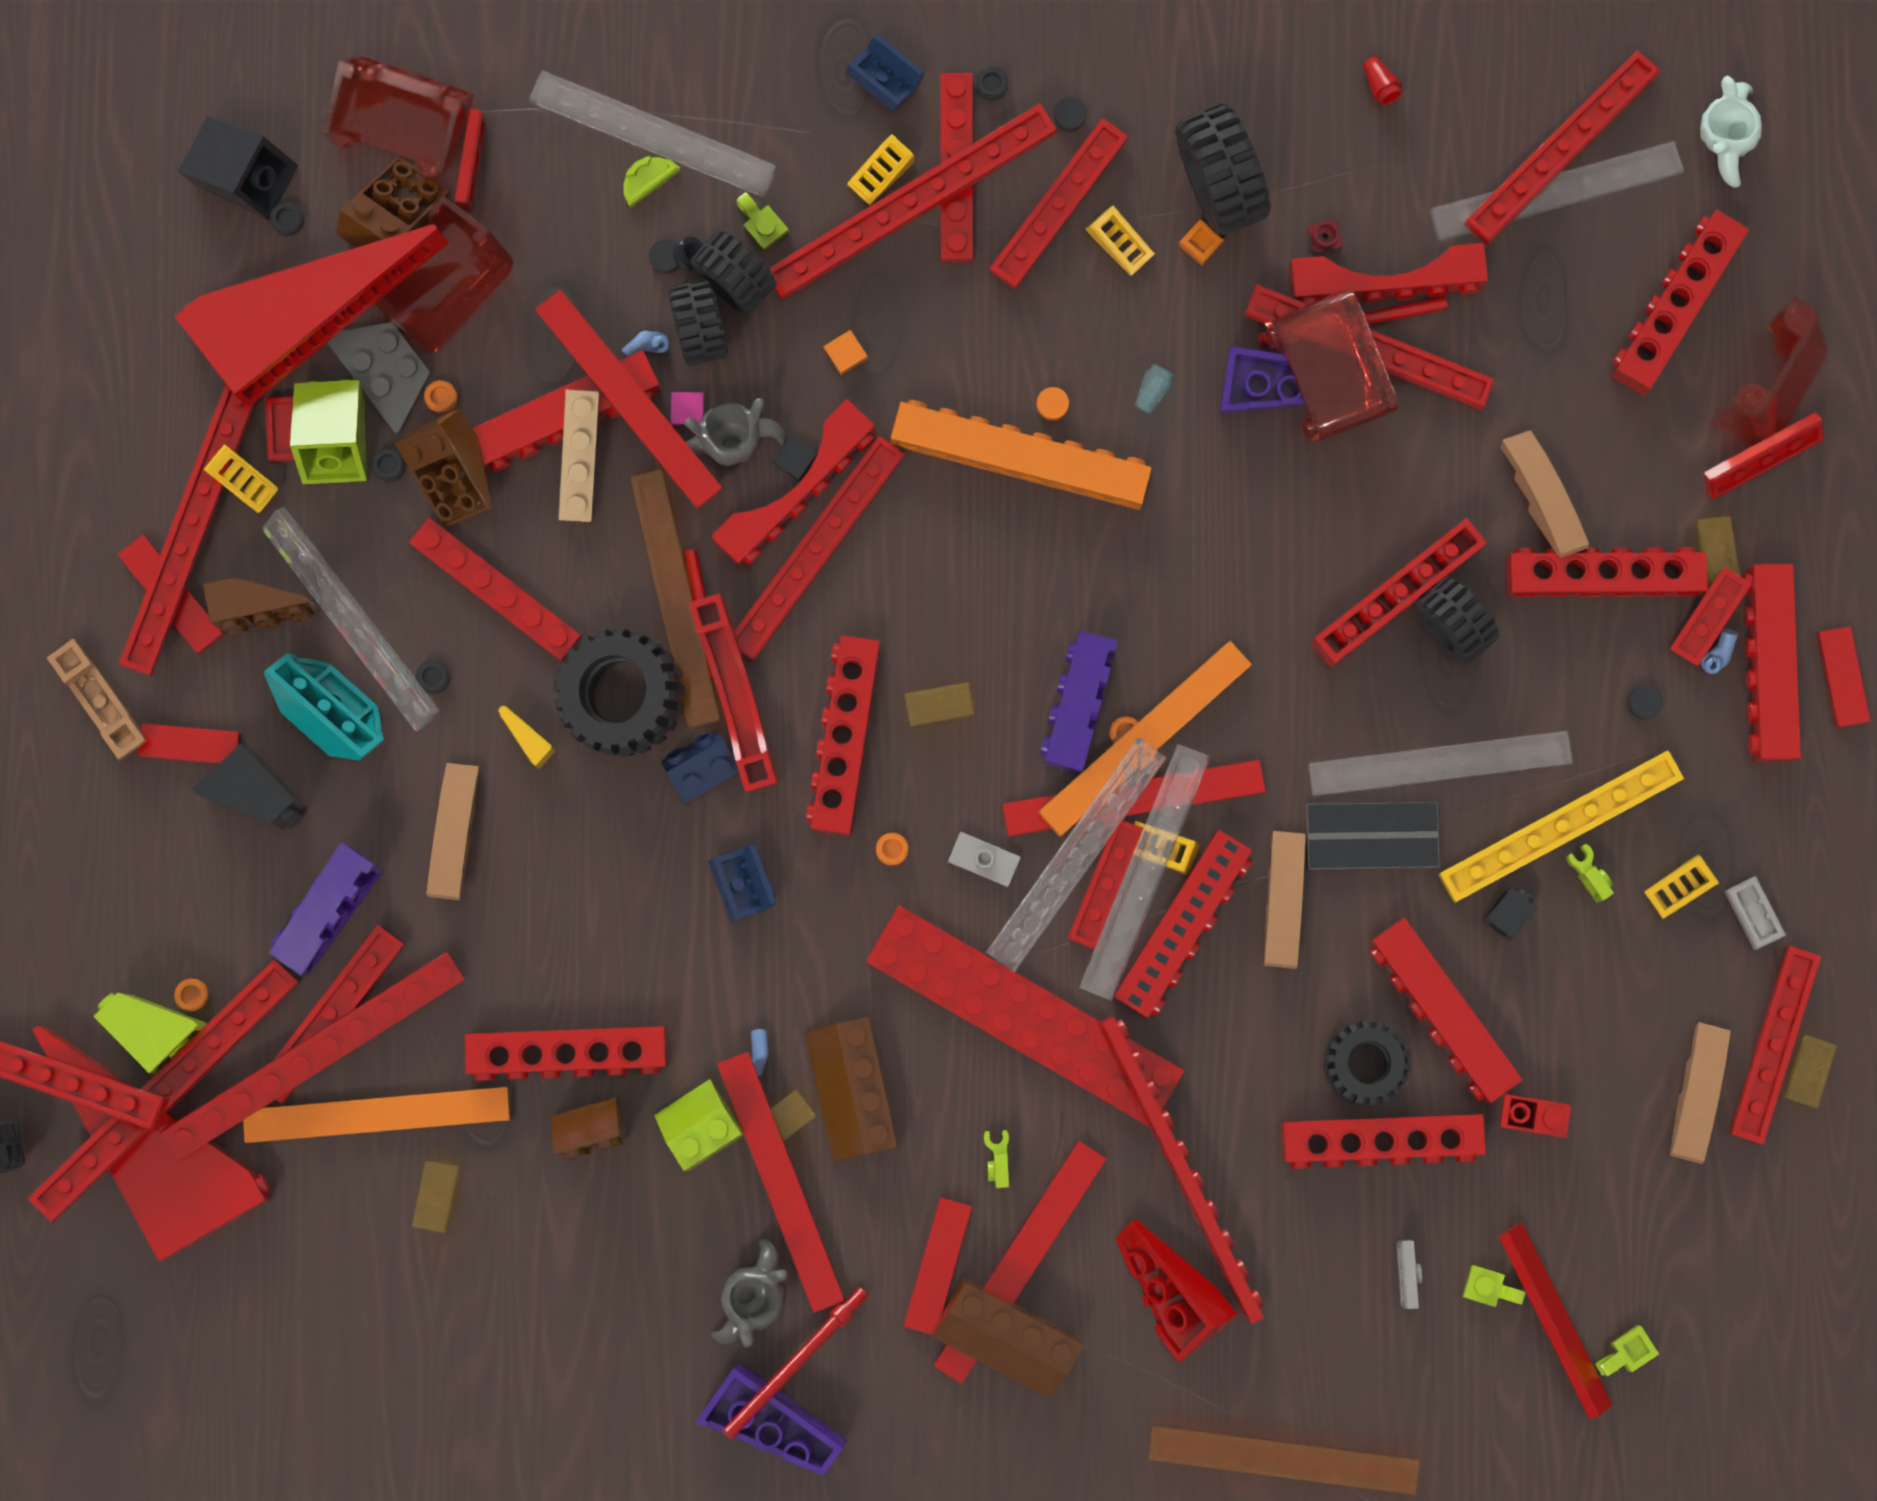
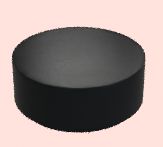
(991, 83)
(1070, 114)
(286, 218)
(684, 250)
(662, 257)
(388, 465)
(433, 676)
(1645, 702)

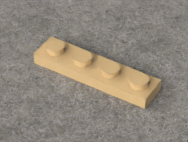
(578, 455)

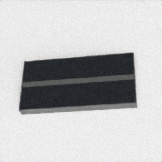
(1372, 835)

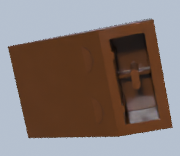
(389, 205)
(448, 467)
(242, 604)
(587, 1127)

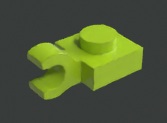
(763, 225)
(1595, 881)
(999, 1167)
(1487, 1287)
(1631, 1351)

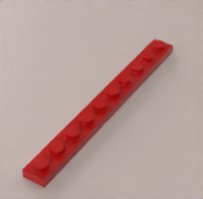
(912, 200)
(184, 538)
(311, 1056)
(171, 1082)
(1188, 1180)

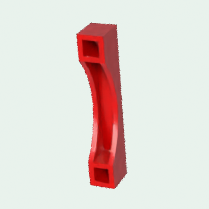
(1458, 269)
(749, 531)
(735, 692)

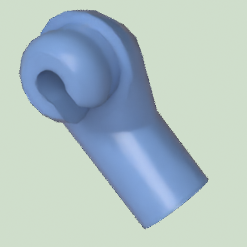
(647, 341)
(1720, 654)
(760, 1050)

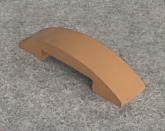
(97, 699)

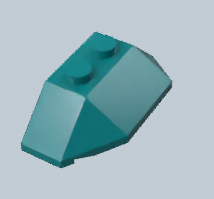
(325, 706)

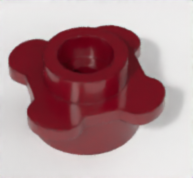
(1325, 227)

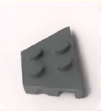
(385, 367)

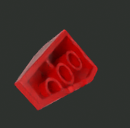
(1181, 1298)

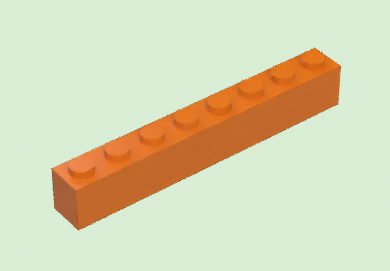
(1020, 455)

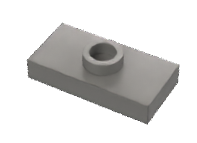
(984, 859)
(1755, 913)
(1409, 1274)

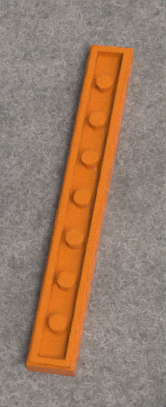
(1154, 728)
(378, 1115)

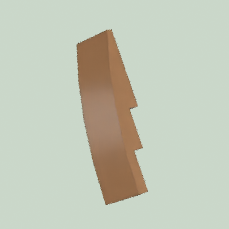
(1545, 492)
(452, 831)
(1284, 900)
(1700, 1093)

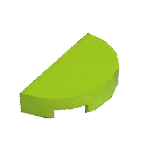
(646, 177)

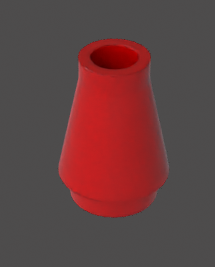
(1382, 82)

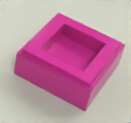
(686, 405)

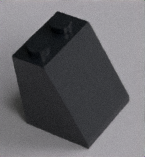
(238, 167)
(251, 788)

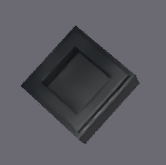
(794, 458)

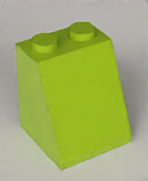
(329, 432)
(147, 1029)
(698, 1126)

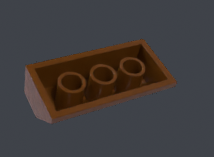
(851, 1089)
(1007, 1338)

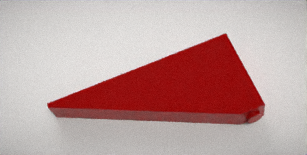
(277, 321)
(168, 1197)

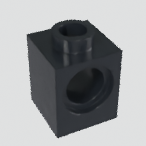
(1510, 913)

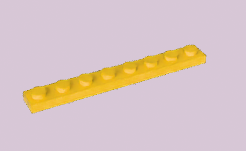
(1561, 826)

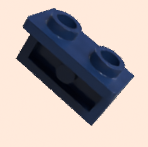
(886, 73)
(700, 765)
(743, 882)

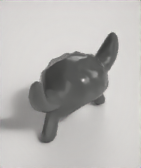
(732, 432)
(752, 1298)

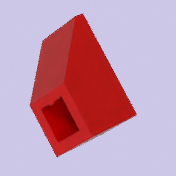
(1535, 1116)

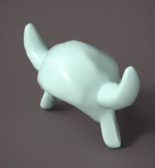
(1731, 128)

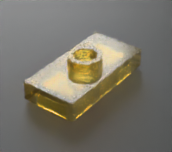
(1717, 540)
(939, 704)
(1809, 1071)
(792, 1113)
(435, 1196)

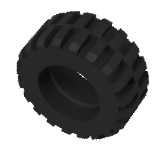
(1223, 169)
(579, 683)

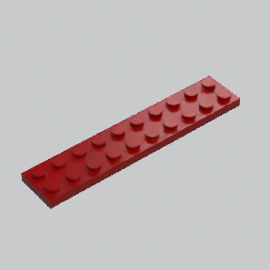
(1014, 1011)

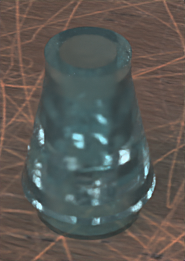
(1153, 388)

